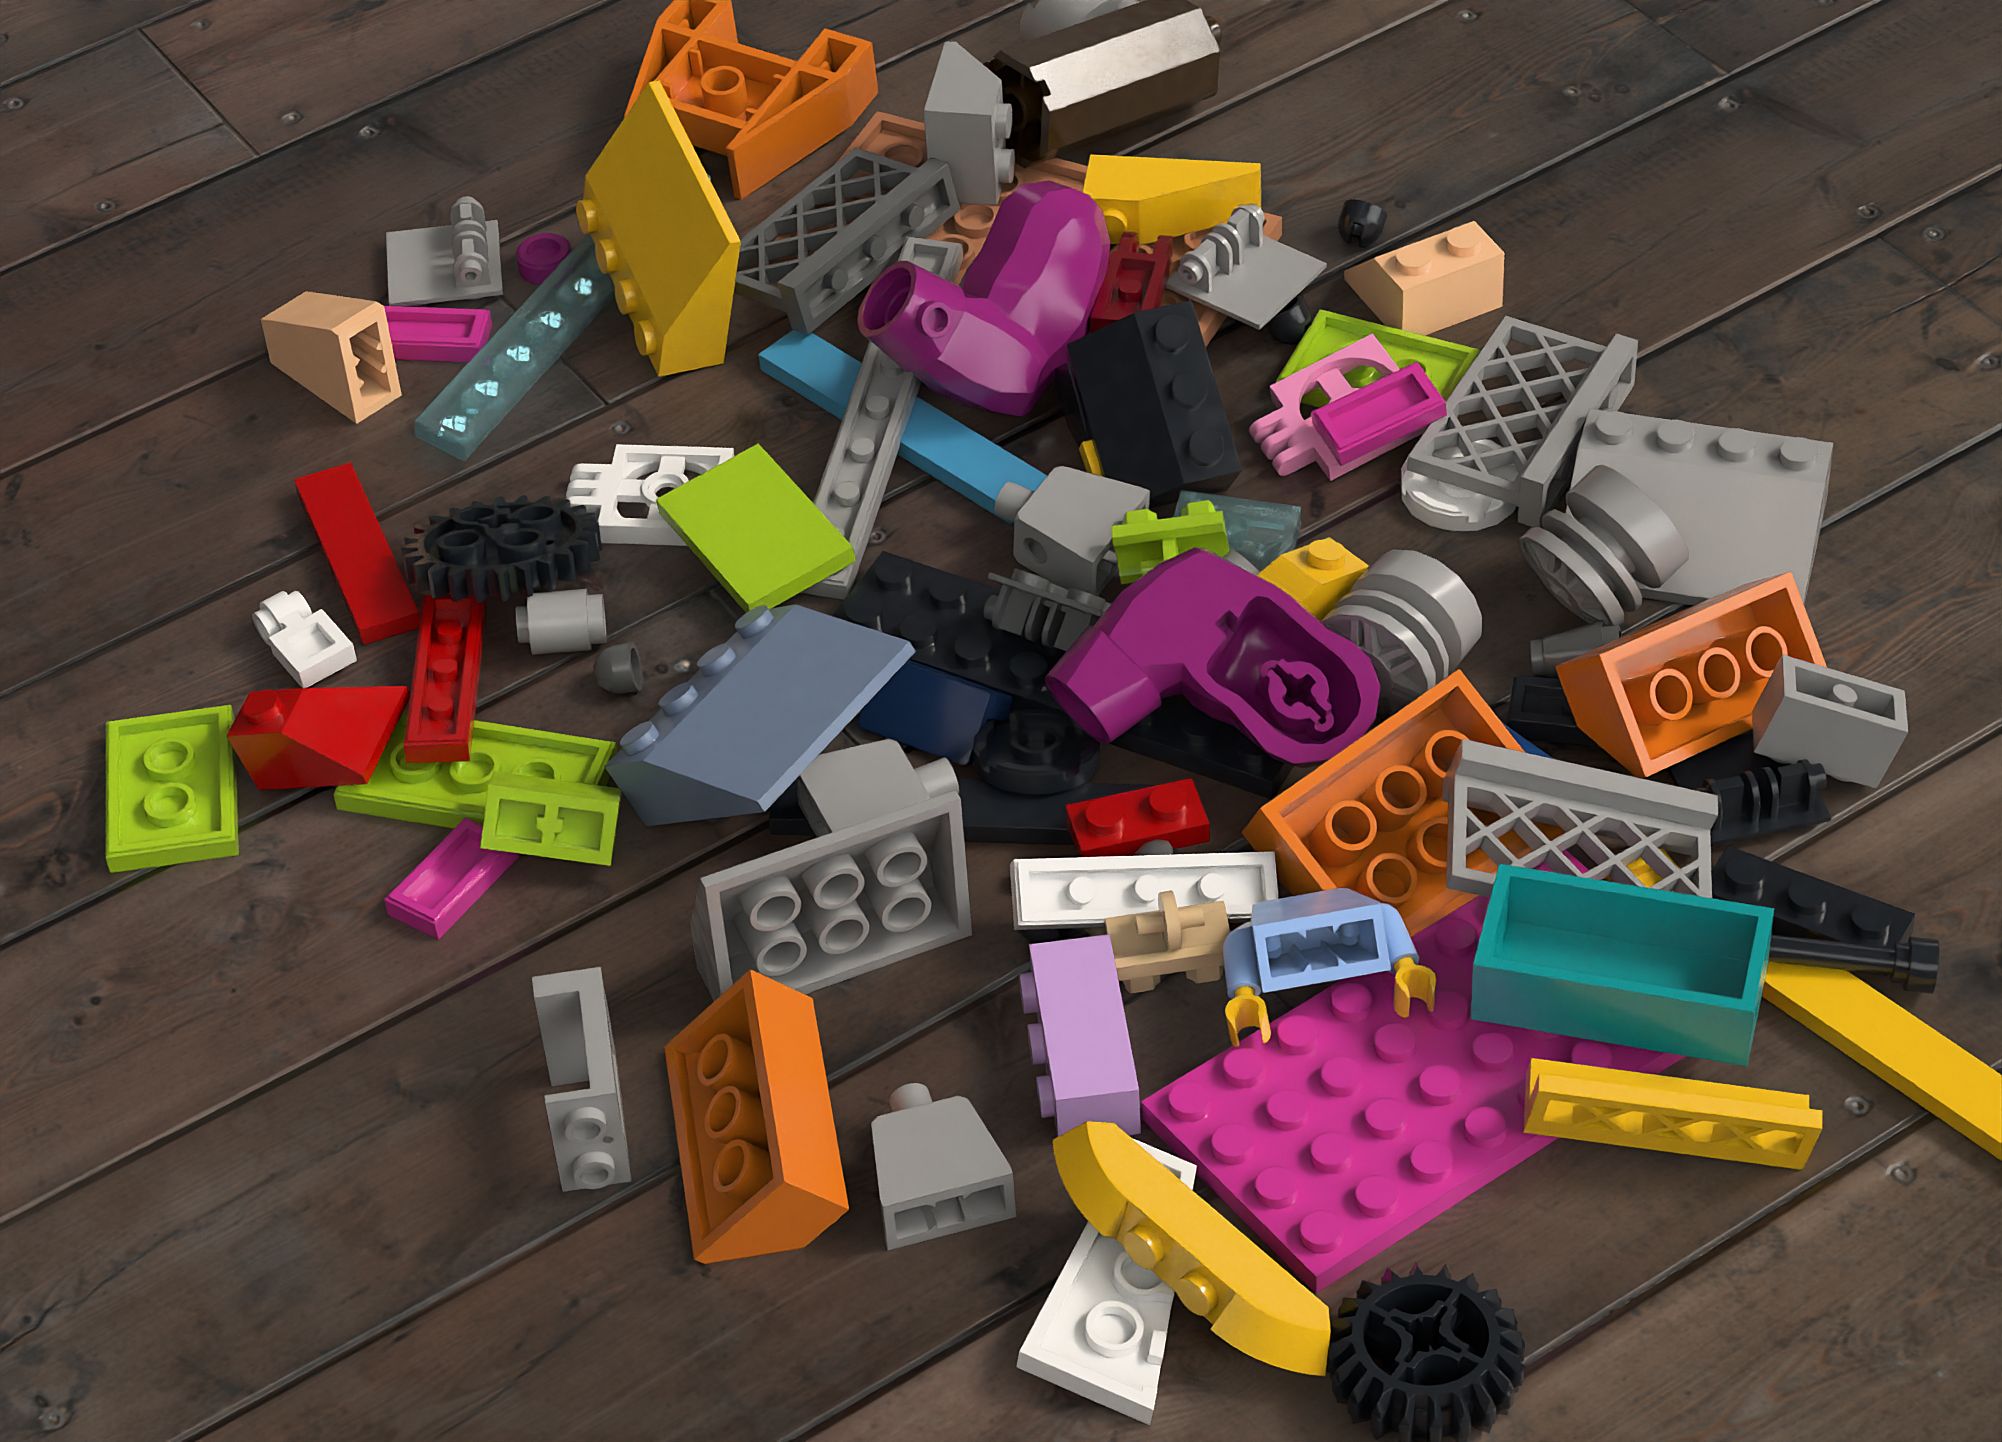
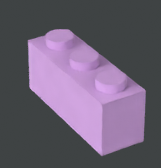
(1080, 1035)

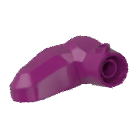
(1011, 315)
(1232, 651)

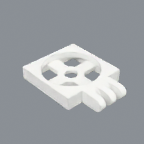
(605, 485)

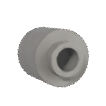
(562, 621)

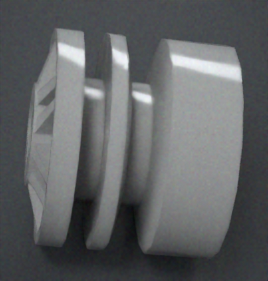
(1605, 547)
(1410, 622)

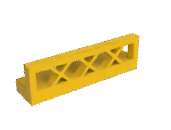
(1669, 1114)

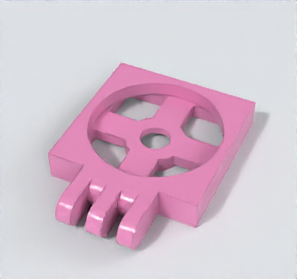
(1295, 441)

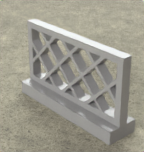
(1542, 464)
(1581, 803)

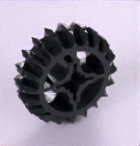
(1435, 1378)

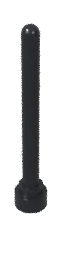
(1907, 963)

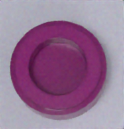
(541, 256)

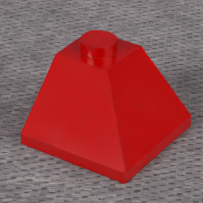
(315, 734)

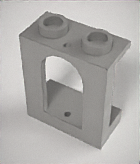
(579, 1048)

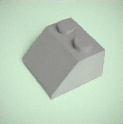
(969, 126)

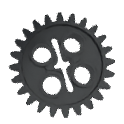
(501, 548)

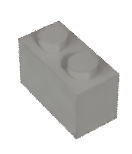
(1829, 720)

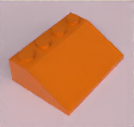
(1378, 811)

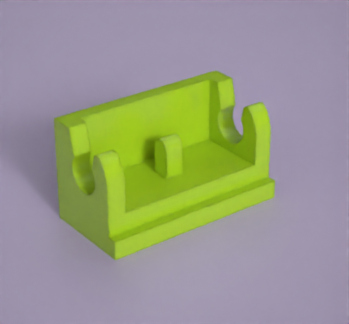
(551, 818)

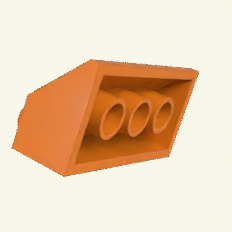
(1688, 675)
(755, 1123)

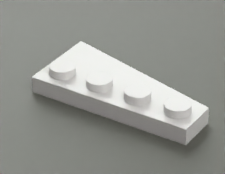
(1105, 1321)

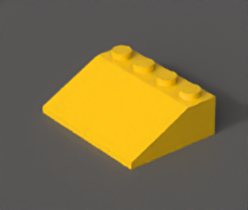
(662, 237)

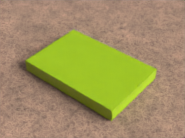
(1330, 332)
(755, 530)
(170, 789)

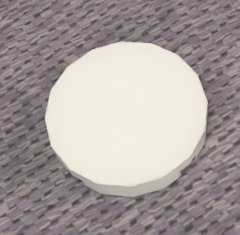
(1451, 506)

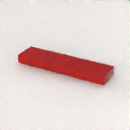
(357, 553)
(445, 680)

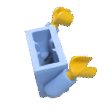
(1314, 942)

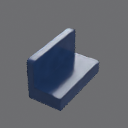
(933, 711)

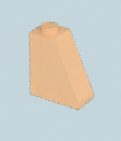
(336, 351)

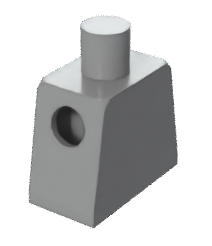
(1067, 525)
(867, 783)
(937, 1168)

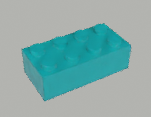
(1622, 964)

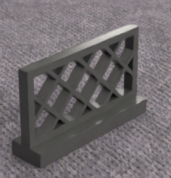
(846, 255)

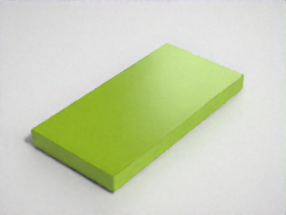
(451, 791)

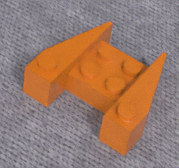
(751, 102)

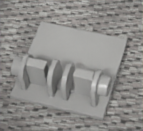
(445, 260)
(1244, 270)

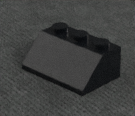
(1155, 404)

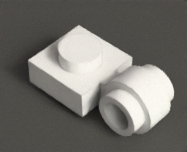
(301, 641)

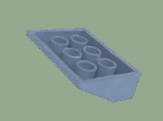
(753, 715)

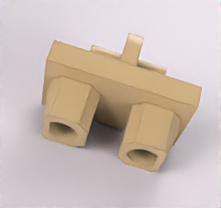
(1169, 943)

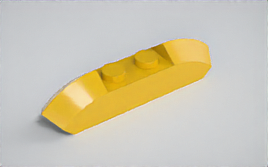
(1192, 1249)

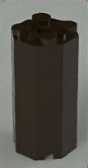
(1106, 76)

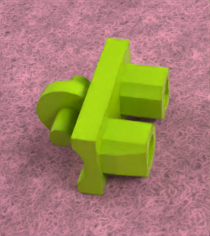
(1147, 541)

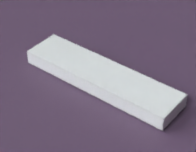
(1089, 889)

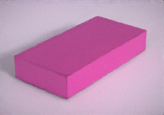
(437, 332)
(1379, 413)
(448, 881)

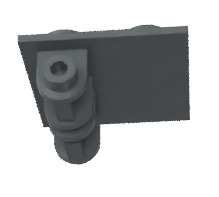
(1037, 608)

